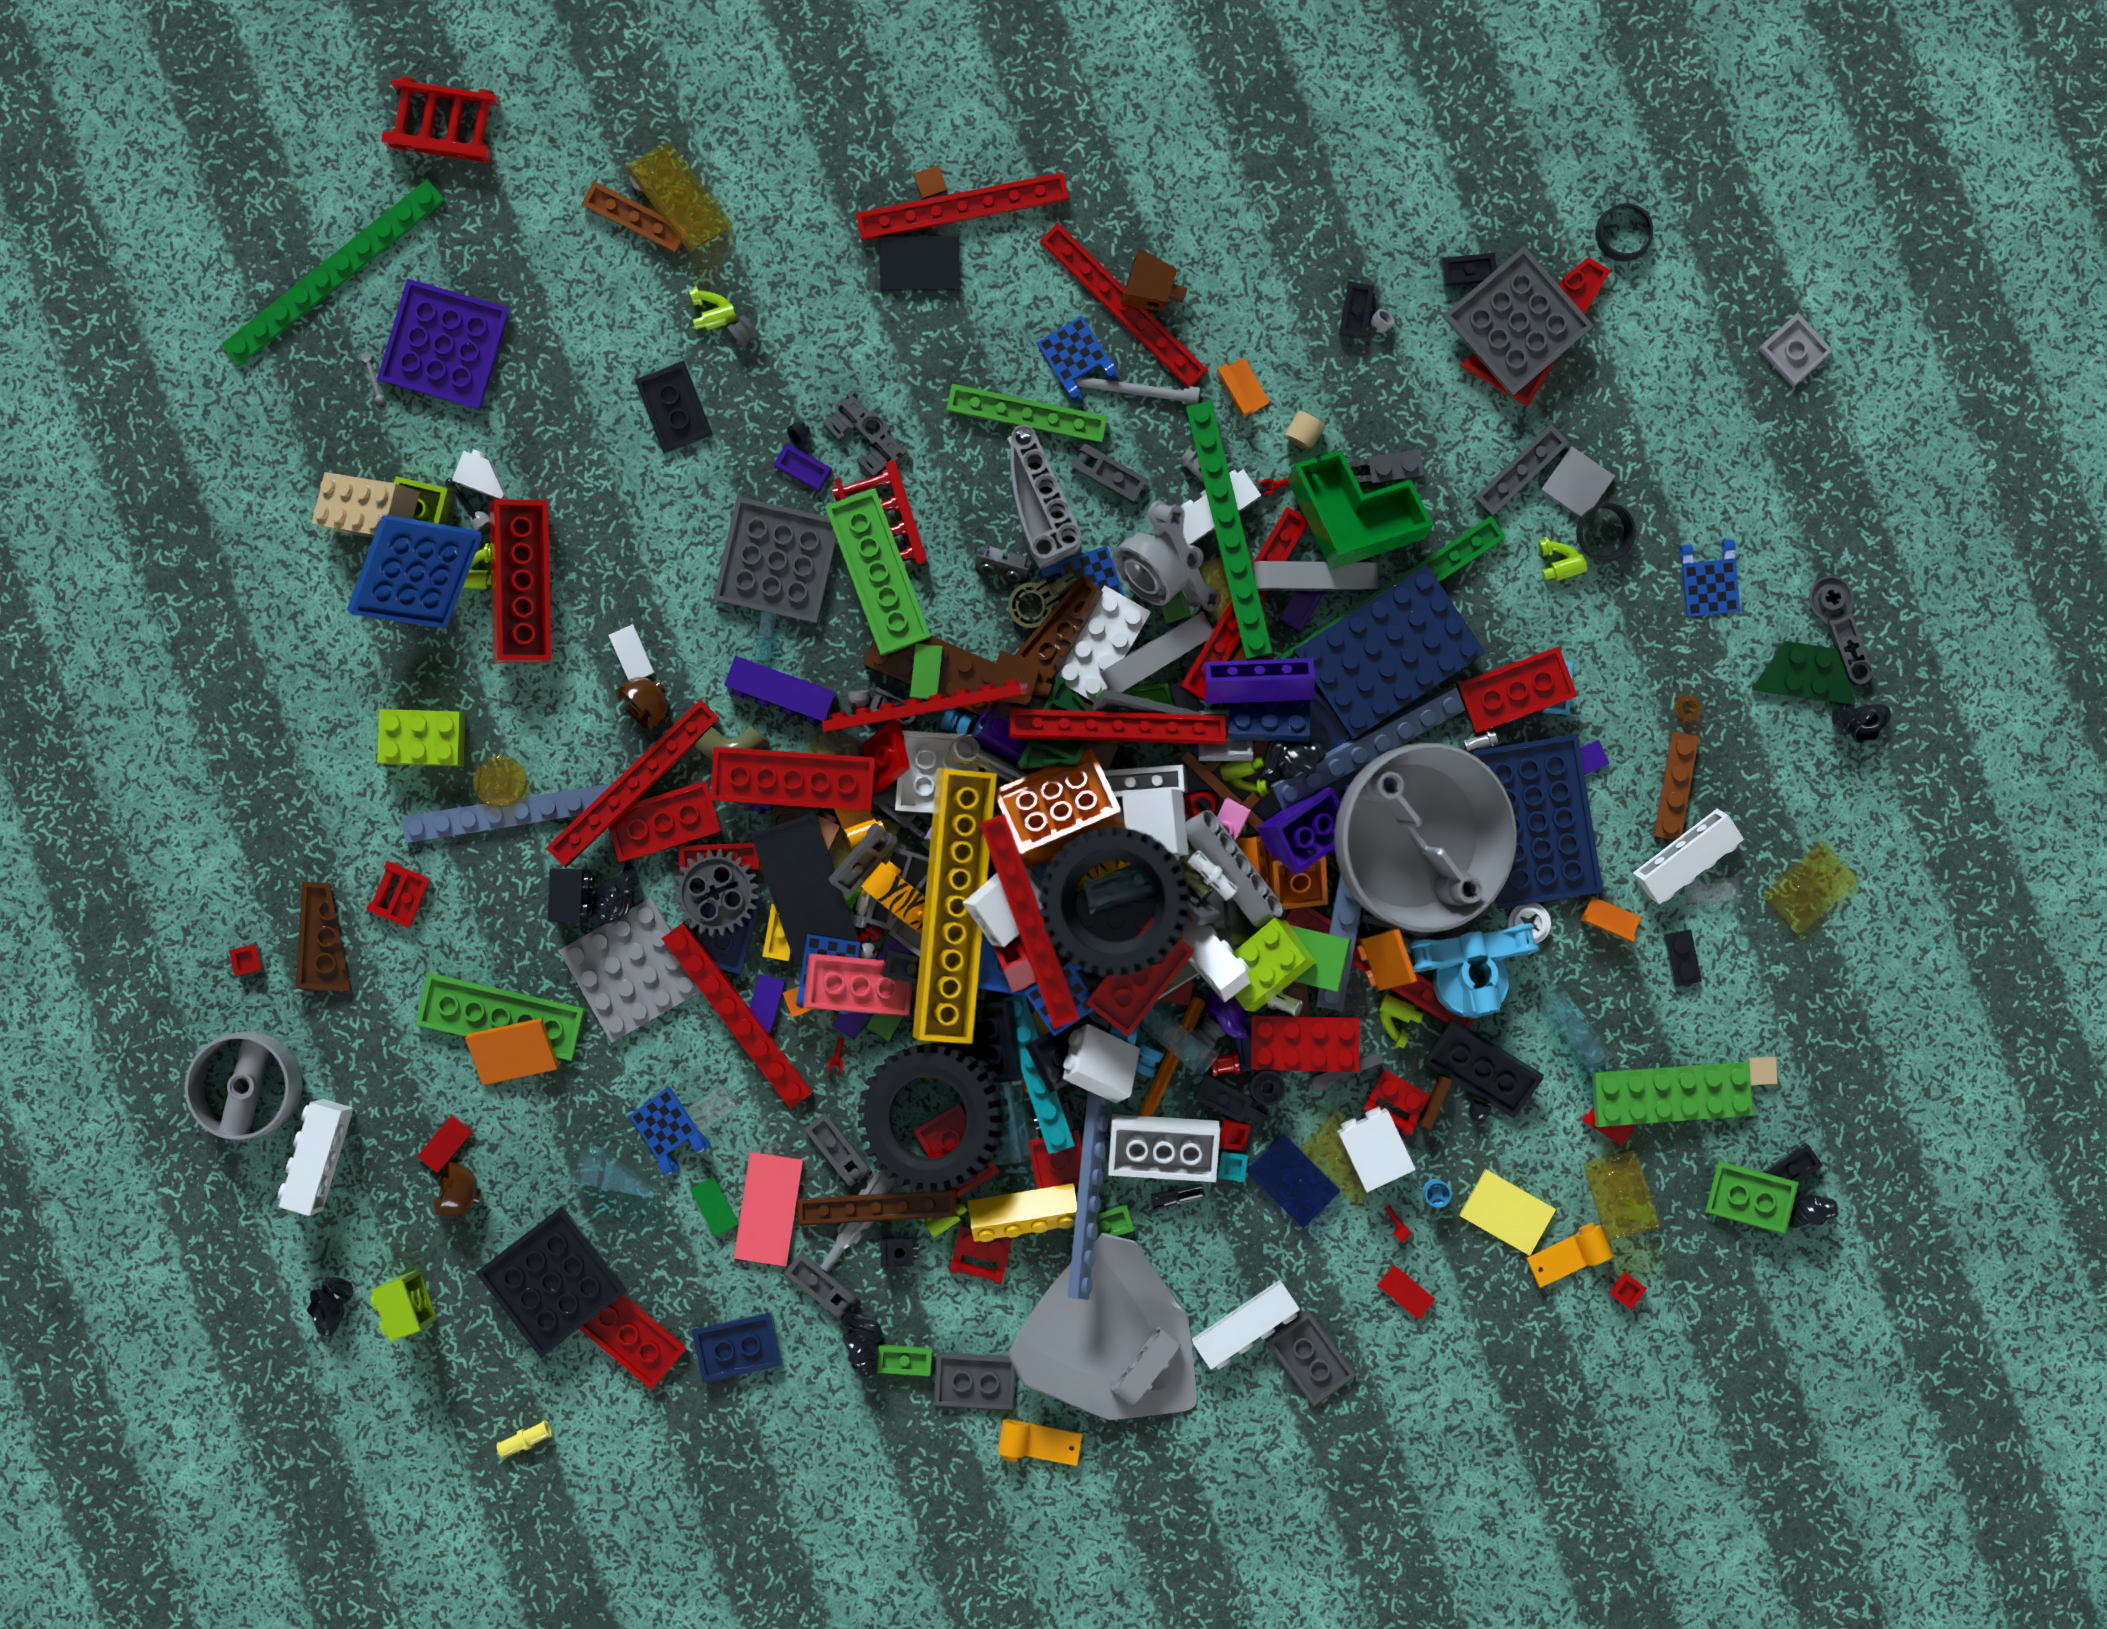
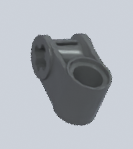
(887, 697)

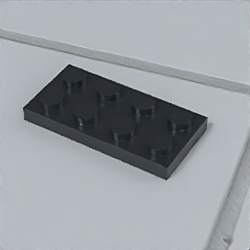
(1483, 1068)

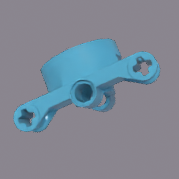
(1452, 962)

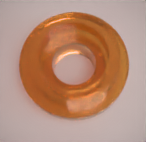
(1696, 708)

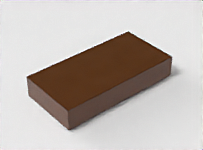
(1435, 1101)

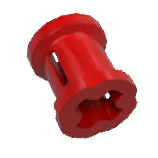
(1226, 1063)

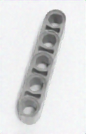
(1315, 576)
(1157, 653)
(1218, 846)

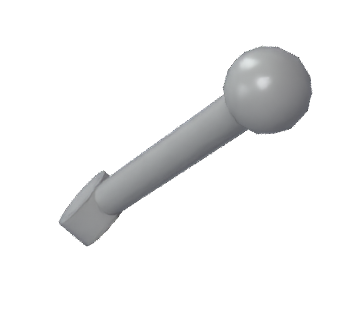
(367, 357)

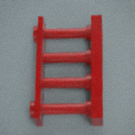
(450, 145)
(898, 502)

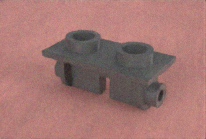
(990, 562)

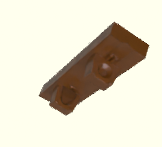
(1205, 771)

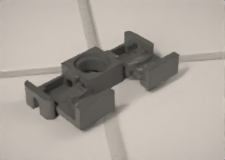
(886, 445)

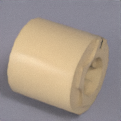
(1304, 431)

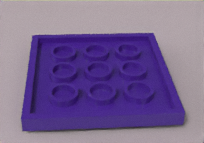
(443, 344)

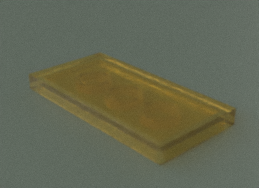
(679, 196)

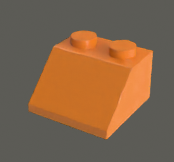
(1300, 889)

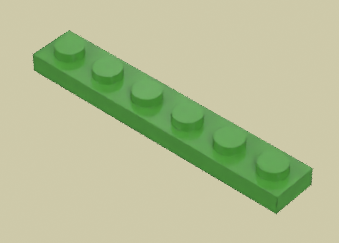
(1026, 412)

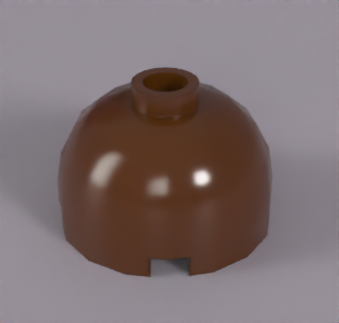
(644, 700)
(456, 1191)

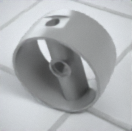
(240, 1105)

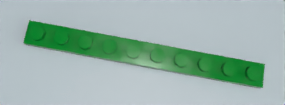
(333, 272)
(1229, 531)
(1441, 563)

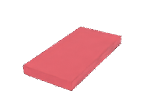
(854, 986)
(768, 1209)

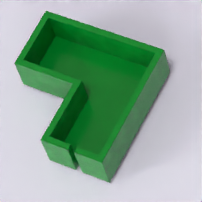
(1354, 523)

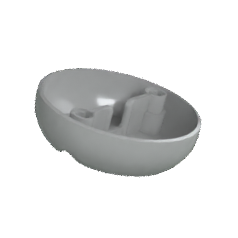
(1428, 840)

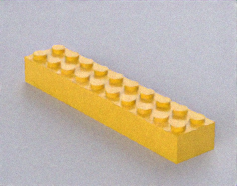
(949, 932)

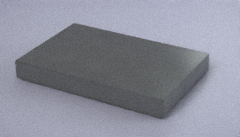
(1311, 1358)
(974, 1381)

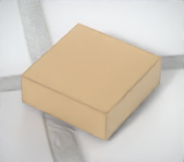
(1763, 1070)

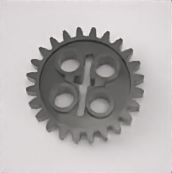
(725, 914)

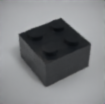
(570, 895)

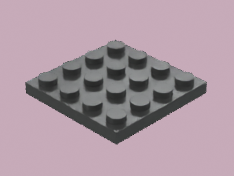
(1518, 321)
(776, 560)

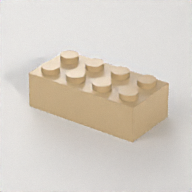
(358, 504)

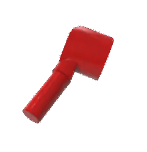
(1271, 485)
(873, 932)
(836, 1060)
(1402, 1231)

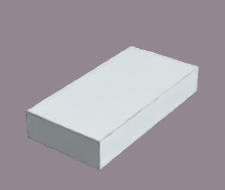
(631, 653)

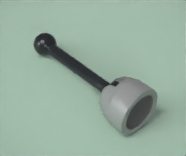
(478, 518)

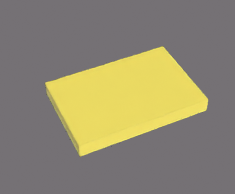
(1507, 1212)

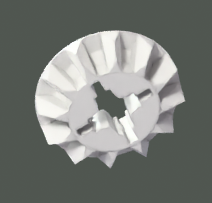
(1542, 919)

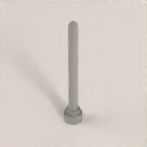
(1188, 396)

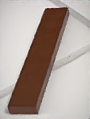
(877, 1207)

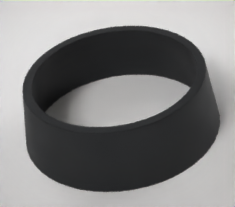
(1607, 249)
(1629, 532)

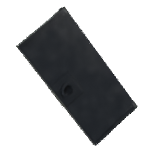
(797, 876)

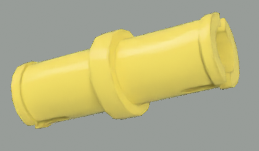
(524, 1439)

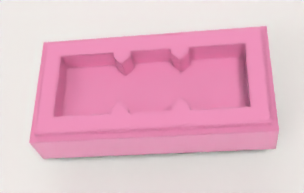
(1233, 817)

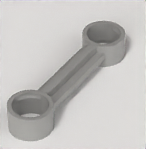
(984, 760)

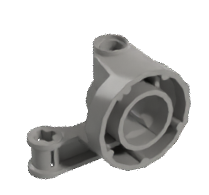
(1164, 563)

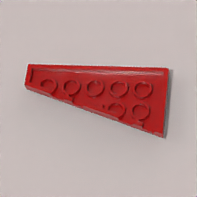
(1581, 287)

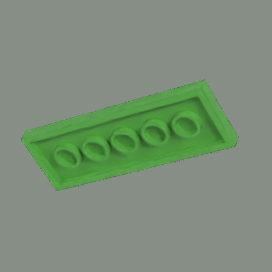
(877, 572)
(471, 1007)
(1672, 1094)

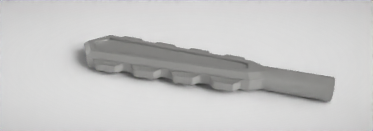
(851, 1232)

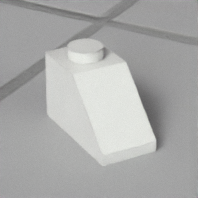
(479, 475)

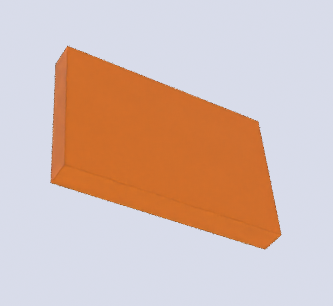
(512, 1051)

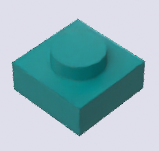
(1232, 1166)

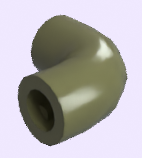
(747, 740)

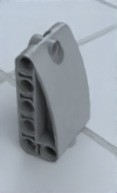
(1034, 509)

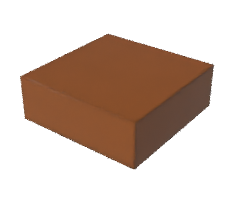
(930, 182)

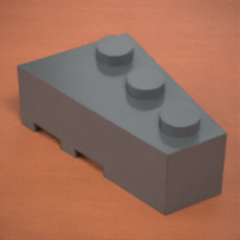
(913, 871)

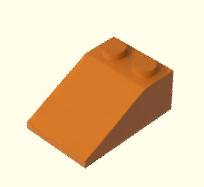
(1386, 959)

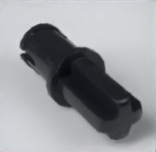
(1177, 1196)

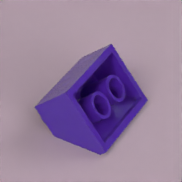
(1302, 830)

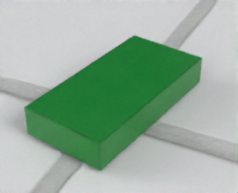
(714, 1206)

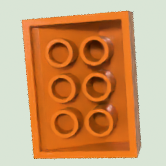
(1057, 807)

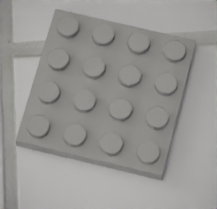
(629, 970)

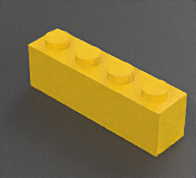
(1023, 1212)

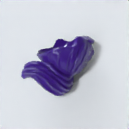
(1227, 1014)

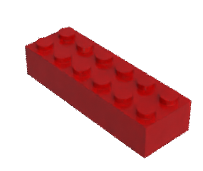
(520, 581)

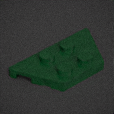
(1806, 673)
(1054, 752)

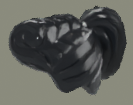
(1862, 722)
(1292, 758)
(615, 896)
(1812, 1209)
(328, 1303)
(861, 1344)

